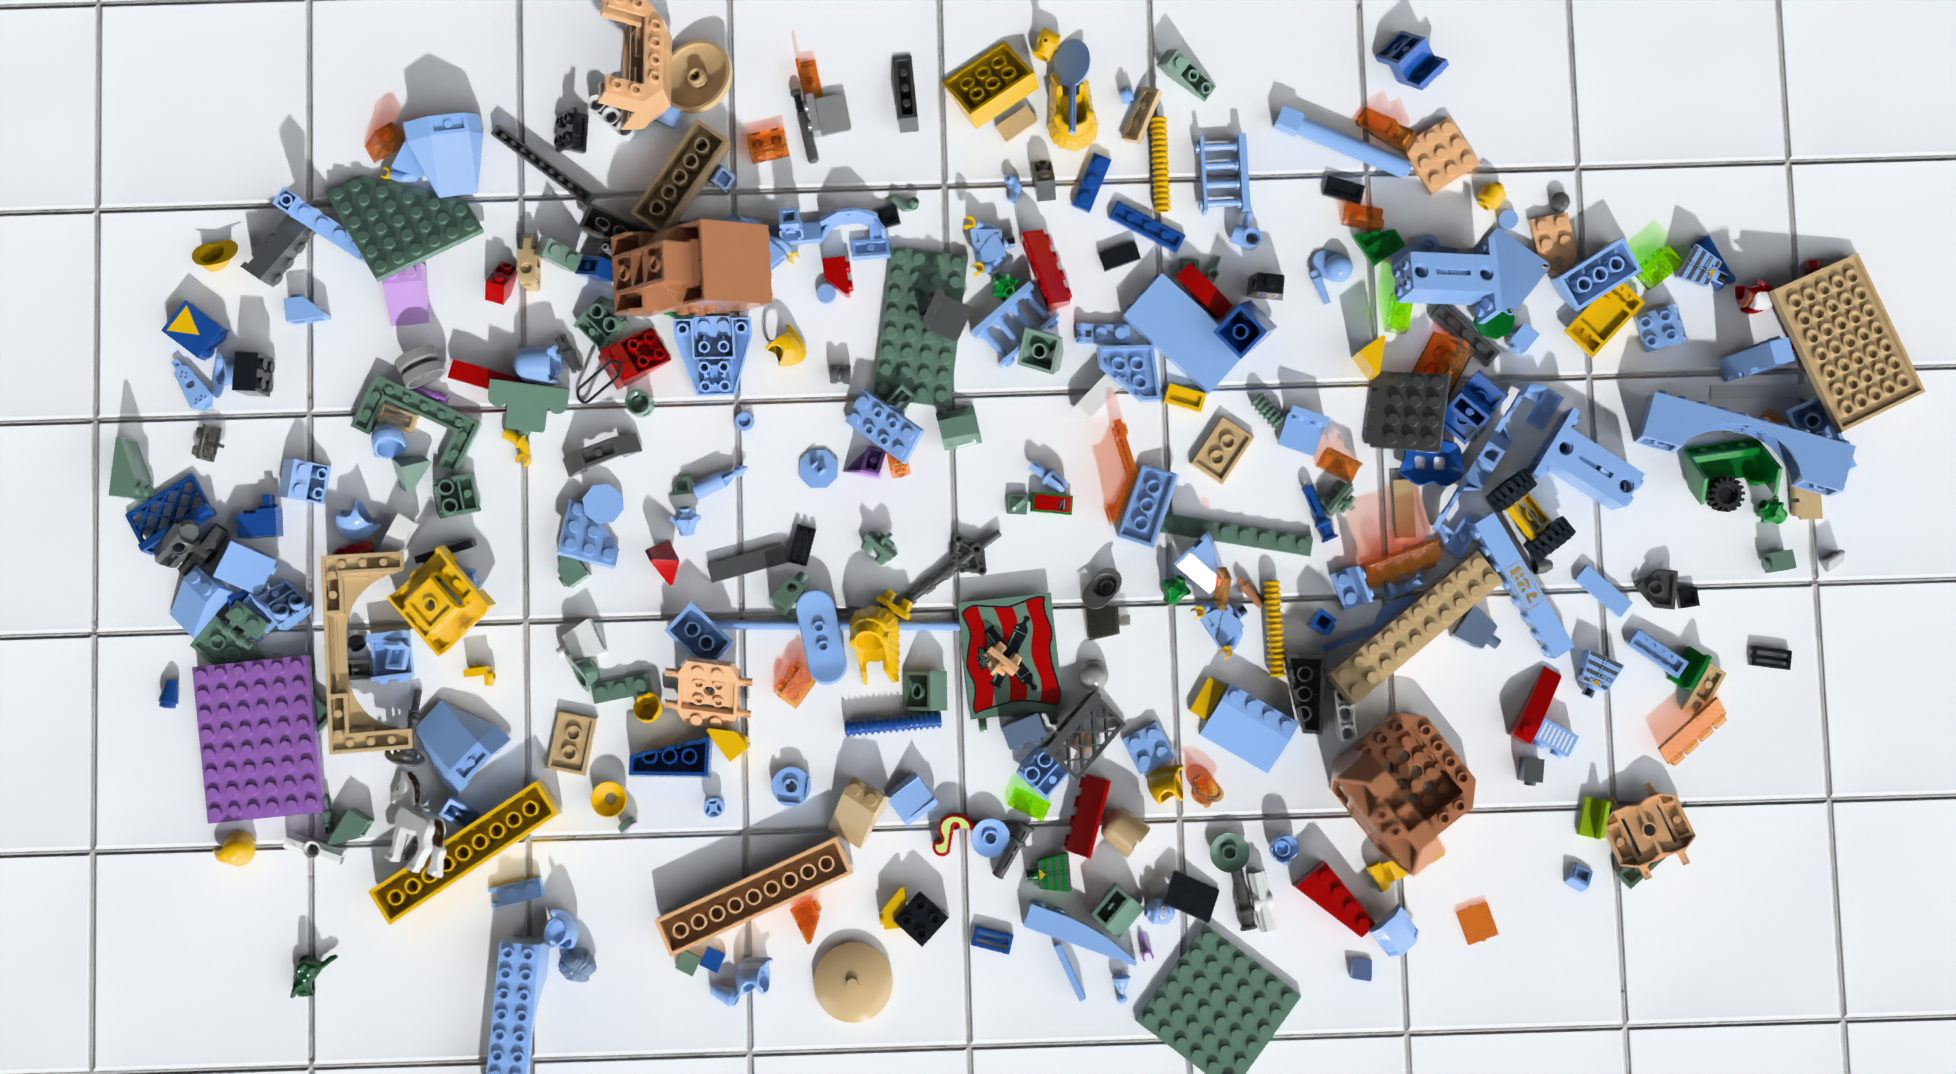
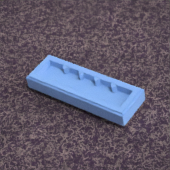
(1657, 653)

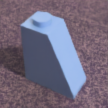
(1201, 562)

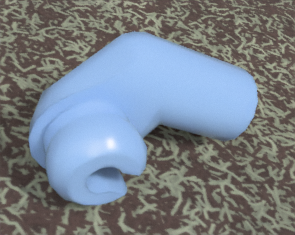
(1014, 186)

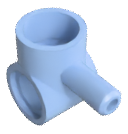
(1241, 231)

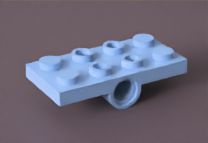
(884, 425)

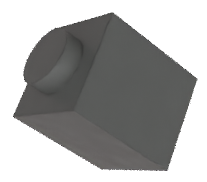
(1531, 770)

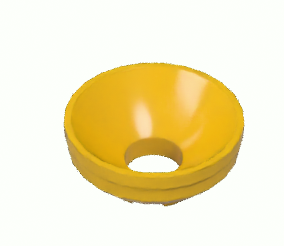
(599, 802)

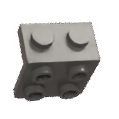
(945, 316)

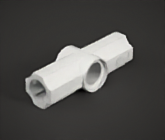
(303, 845)
(1262, 901)

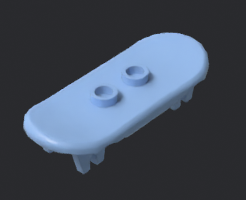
(821, 636)

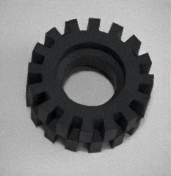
(1735, 498)

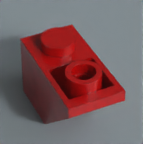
(836, 274)
(500, 283)

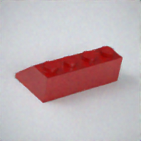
(1045, 269)
(1087, 815)

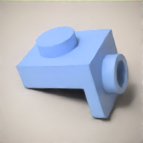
(397, 655)

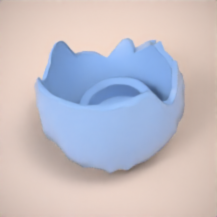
(1283, 848)

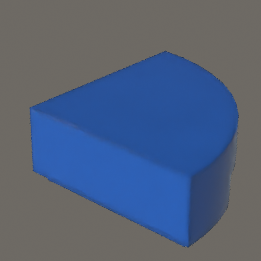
(237, 596)

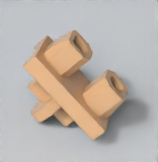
(999, 662)

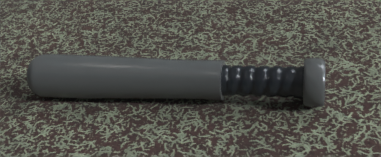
(809, 144)

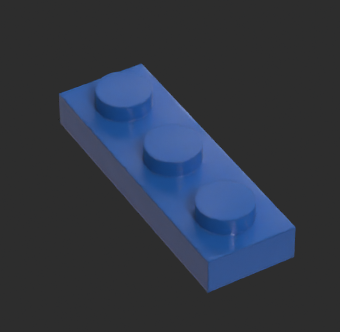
(1091, 183)

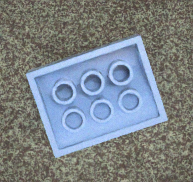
(1249, 728)

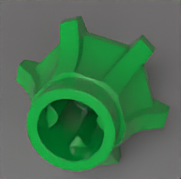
(1003, 285)
(1771, 510)
(1175, 589)

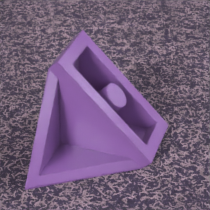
(869, 463)

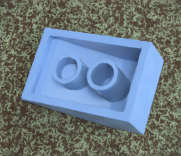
(199, 600)

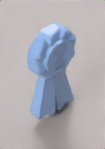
(1430, 243)

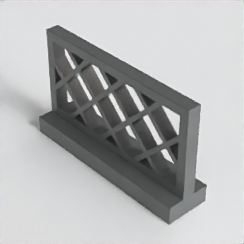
(1069, 726)

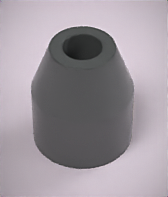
(1541, 566)

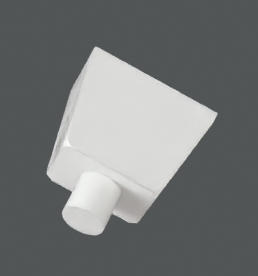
(582, 642)

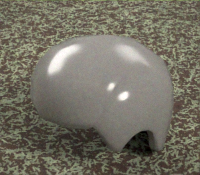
(1093, 675)

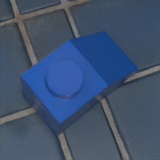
(595, 268)

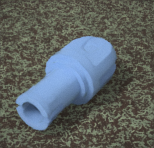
(1048, 476)

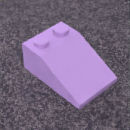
(408, 296)

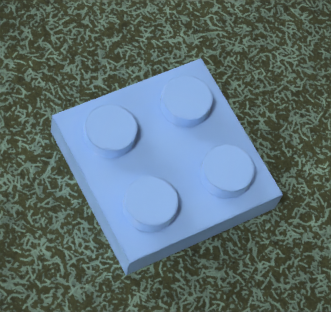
(1148, 747)

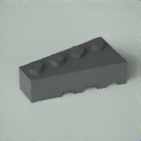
(279, 251)
(1308, 685)

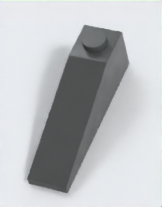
(905, 94)

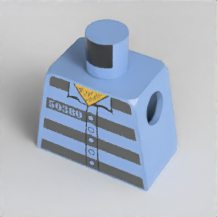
(1701, 268)
(1597, 672)

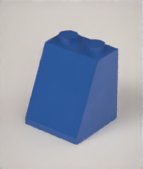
(1245, 328)

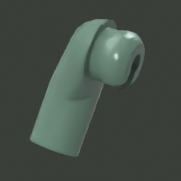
(905, 205)

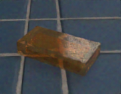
(1222, 588)

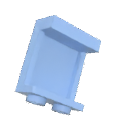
(379, 656)

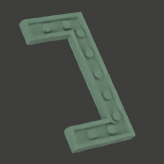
(384, 390)

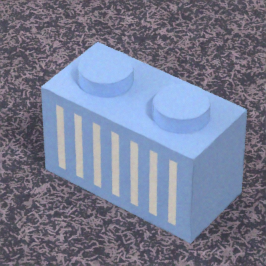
(1555, 738)

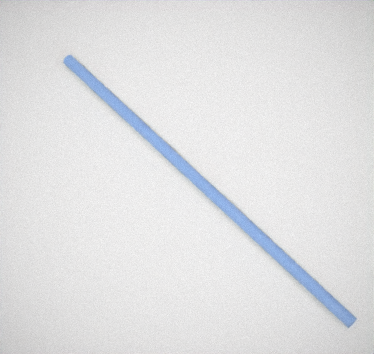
(843, 624)

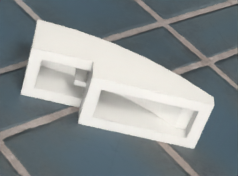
(398, 534)

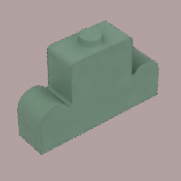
(527, 403)

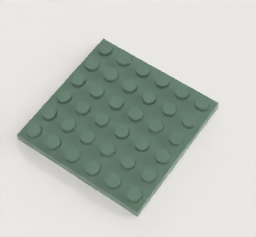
(1218, 1006)

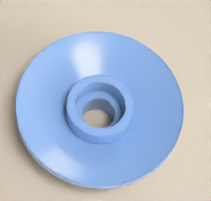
(994, 846)

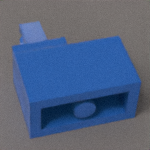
(262, 522)

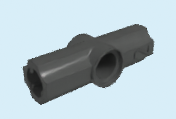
(204, 549)

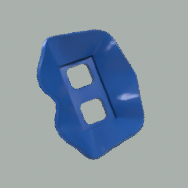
(1450, 474)

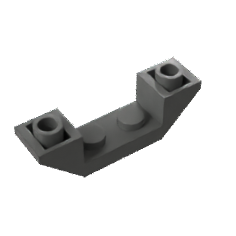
(601, 452)

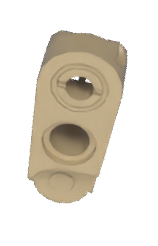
(529, 265)

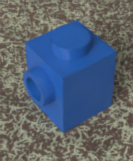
(1322, 622)

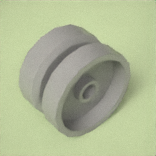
(420, 366)

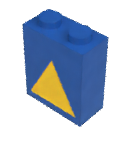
(195, 330)

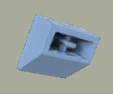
(304, 481)

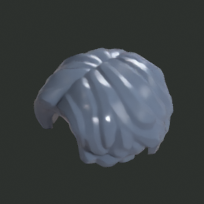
(577, 964)

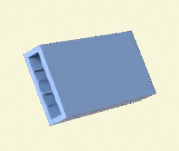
(1181, 332)

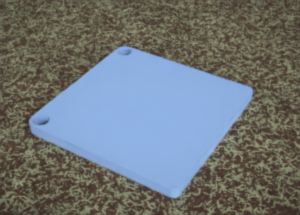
(1518, 270)

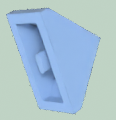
(458, 811)

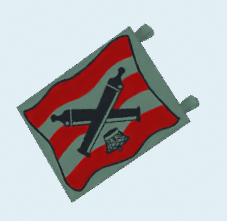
(1029, 631)

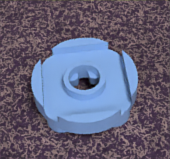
(784, 777)

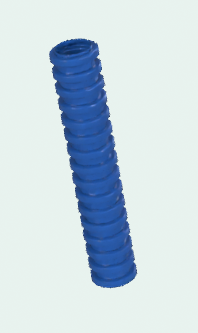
(892, 723)

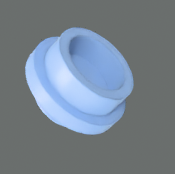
(1126, 95)

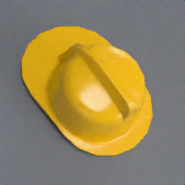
(215, 255)

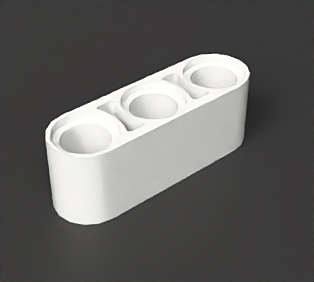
(604, 113)
(1096, 398)
(1341, 724)

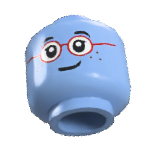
(1158, 912)

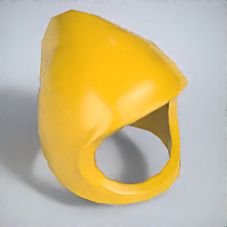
(788, 348)
(1165, 783)

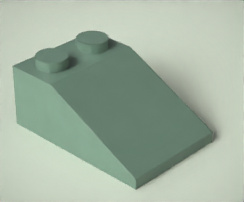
(129, 472)

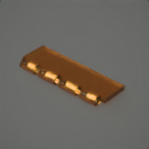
(1695, 728)

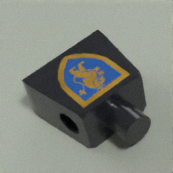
(1266, 286)

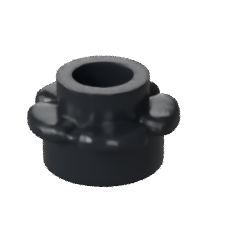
(356, 643)

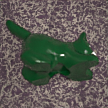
(307, 970)

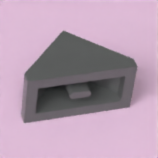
(360, 669)

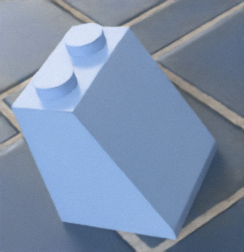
(245, 567)

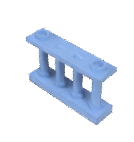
(1240, 164)
(1011, 305)

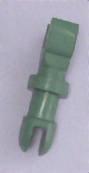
(327, 815)

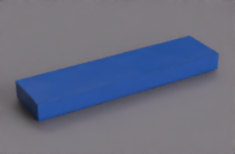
(1147, 226)

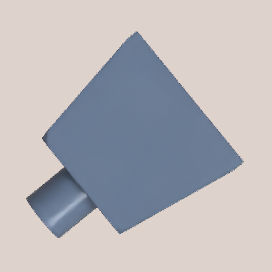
(1476, 629)

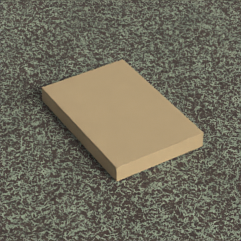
(1222, 450)
(572, 743)

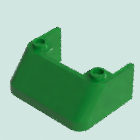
(1732, 458)

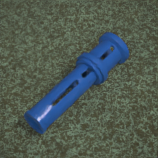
(1322, 522)

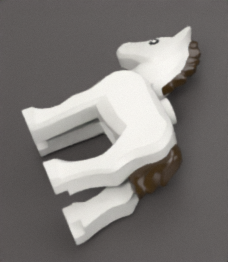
(416, 821)

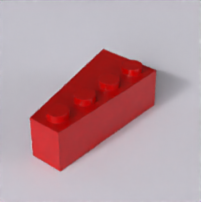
(1331, 894)

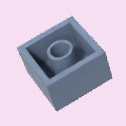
(1024, 731)

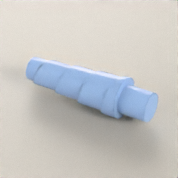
(1320, 287)

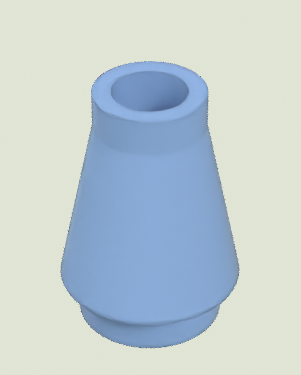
(725, 994)

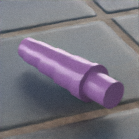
(432, 394)

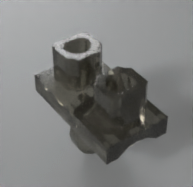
(208, 443)

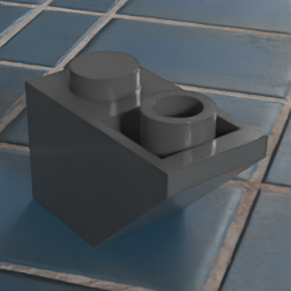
(1044, 180)

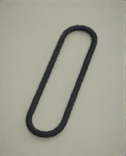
(603, 388)

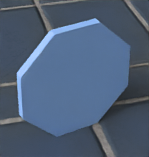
(818, 468)
(602, 503)

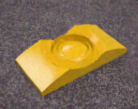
(1603, 319)

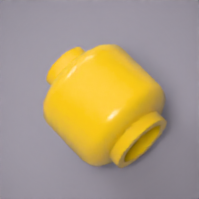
(1491, 195)

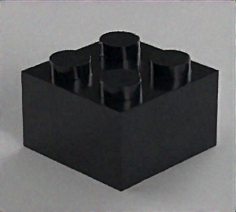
(252, 374)

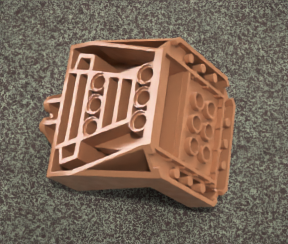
(1382, 810)

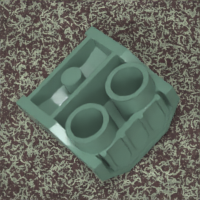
(600, 322)
(959, 428)
(455, 496)

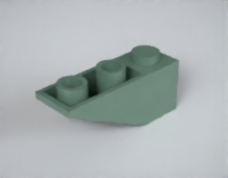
(1185, 73)

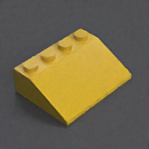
(991, 84)

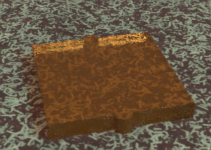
(1477, 923)

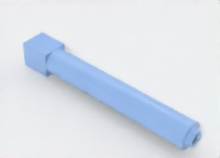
(1294, 123)

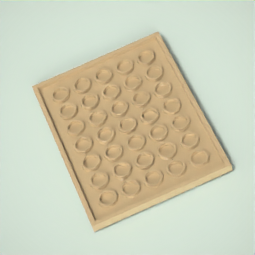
(1847, 343)

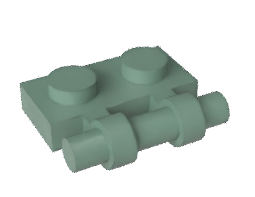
(248, 620)

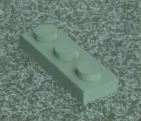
(621, 688)

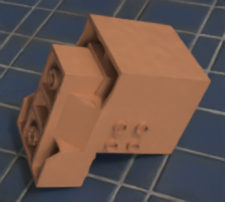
(692, 269)

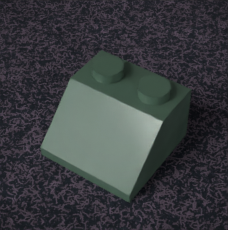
(925, 691)

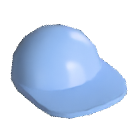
(1332, 265)

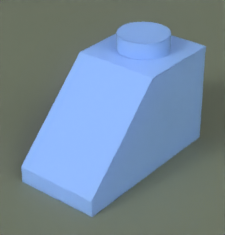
(302, 310)

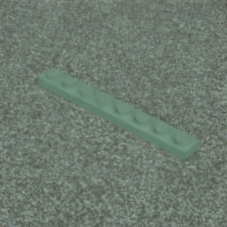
(1238, 534)

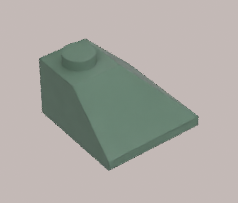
(1041, 351)

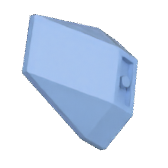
(447, 151)
(713, 351)
(458, 744)

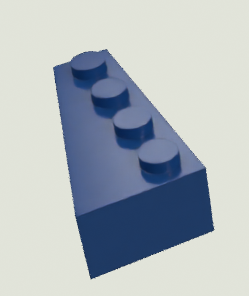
(683, 760)

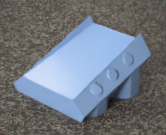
(911, 799)

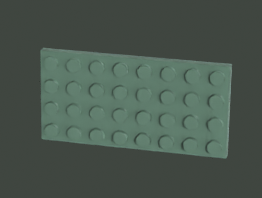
(906, 349)

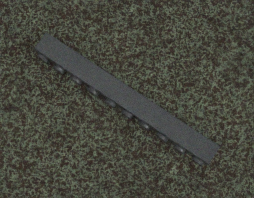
(542, 165)

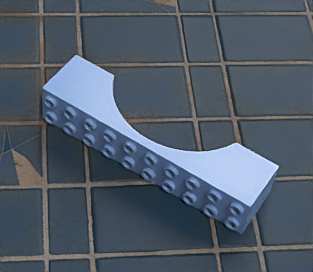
(1810, 459)
(518, 988)

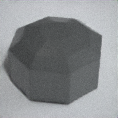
(1559, 202)

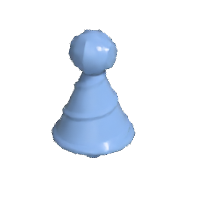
(1121, 982)

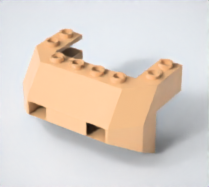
(646, 66)

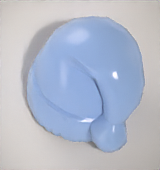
(388, 441)

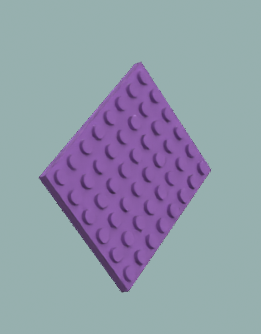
(258, 739)

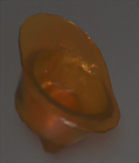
(1204, 786)

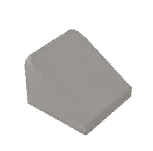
(1832, 560)

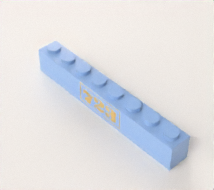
(1521, 586)

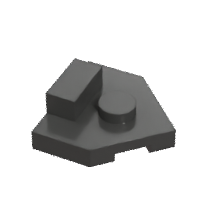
(1660, 588)

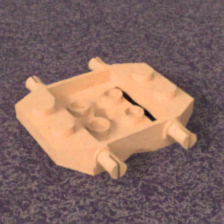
(693, 678)
(1651, 847)

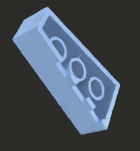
(1757, 359)

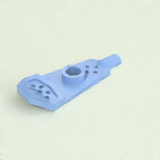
(192, 394)

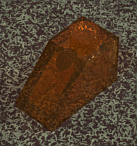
(384, 142)
(807, 917)

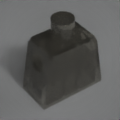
(1104, 622)

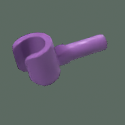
(1145, 949)

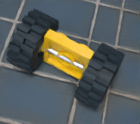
(1534, 523)

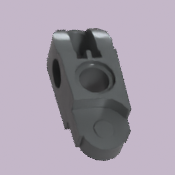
(176, 543)

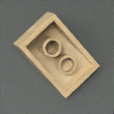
(858, 811)

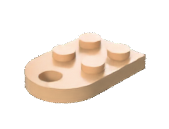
(1553, 239)

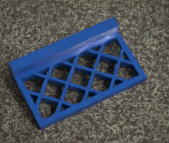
(199, 514)

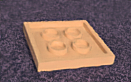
(1441, 156)

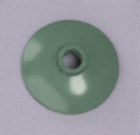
(1239, 855)

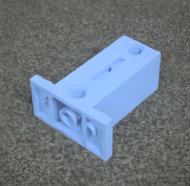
(1452, 279)
(1585, 464)

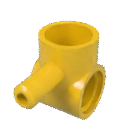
(1046, 44)

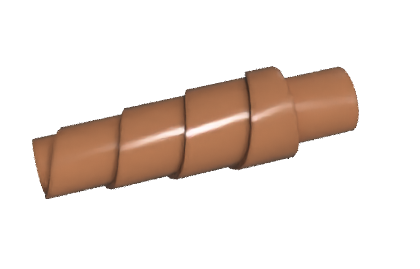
(1247, 588)

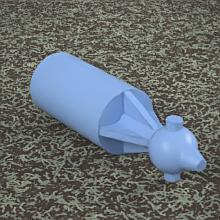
(716, 481)

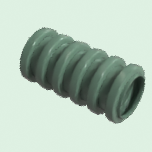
(1267, 410)

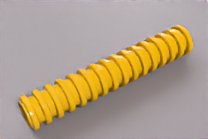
(1160, 164)
(1274, 628)

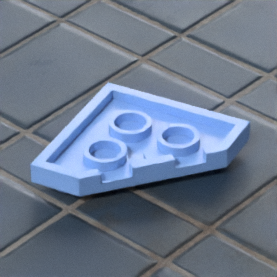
(1132, 369)
(586, 539)

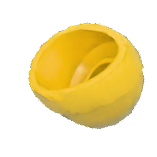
(236, 849)

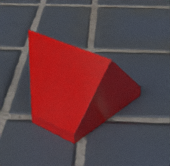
(664, 560)

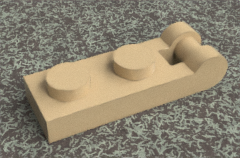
(1704, 689)

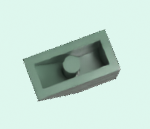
(572, 571)

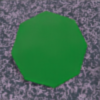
(1496, 327)

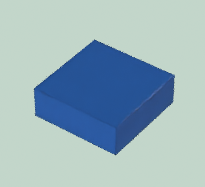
(712, 959)

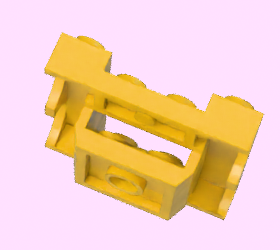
(447, 621)

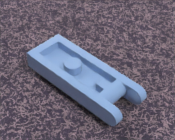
(518, 891)

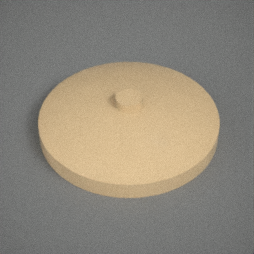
(699, 76)
(853, 982)

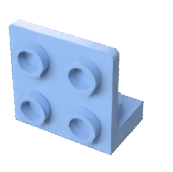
(1661, 328)
(1302, 430)
(1351, 587)

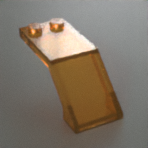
(1119, 433)

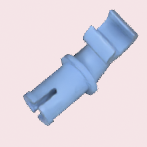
(1405, 587)

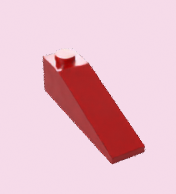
(1535, 707)

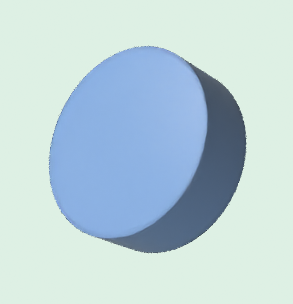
(1507, 219)
(826, 293)
(744, 421)

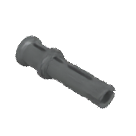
(1017, 841)
(1244, 909)

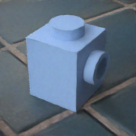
(1521, 338)

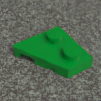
(1379, 245)

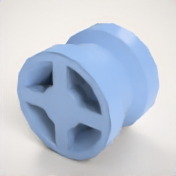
(710, 807)

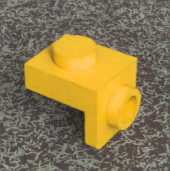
(476, 670)

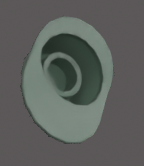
(584, 670)

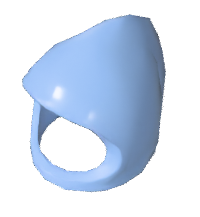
(355, 523)
(560, 930)
(753, 974)

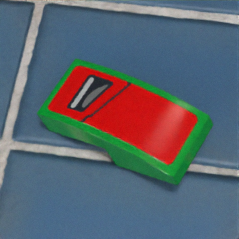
(1051, 503)

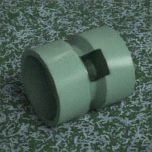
(639, 403)

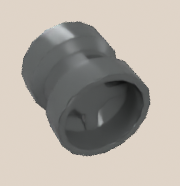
(845, 374)

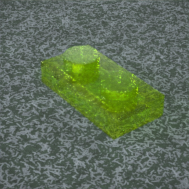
(1029, 804)

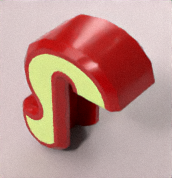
(945, 830)

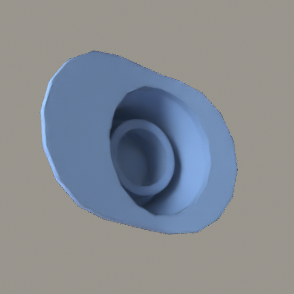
(222, 374)

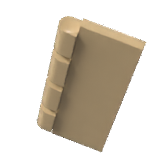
(1808, 505)

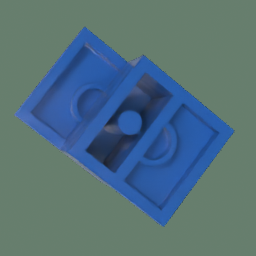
(1411, 60)
(1473, 406)

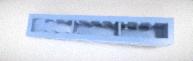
(1069, 929)

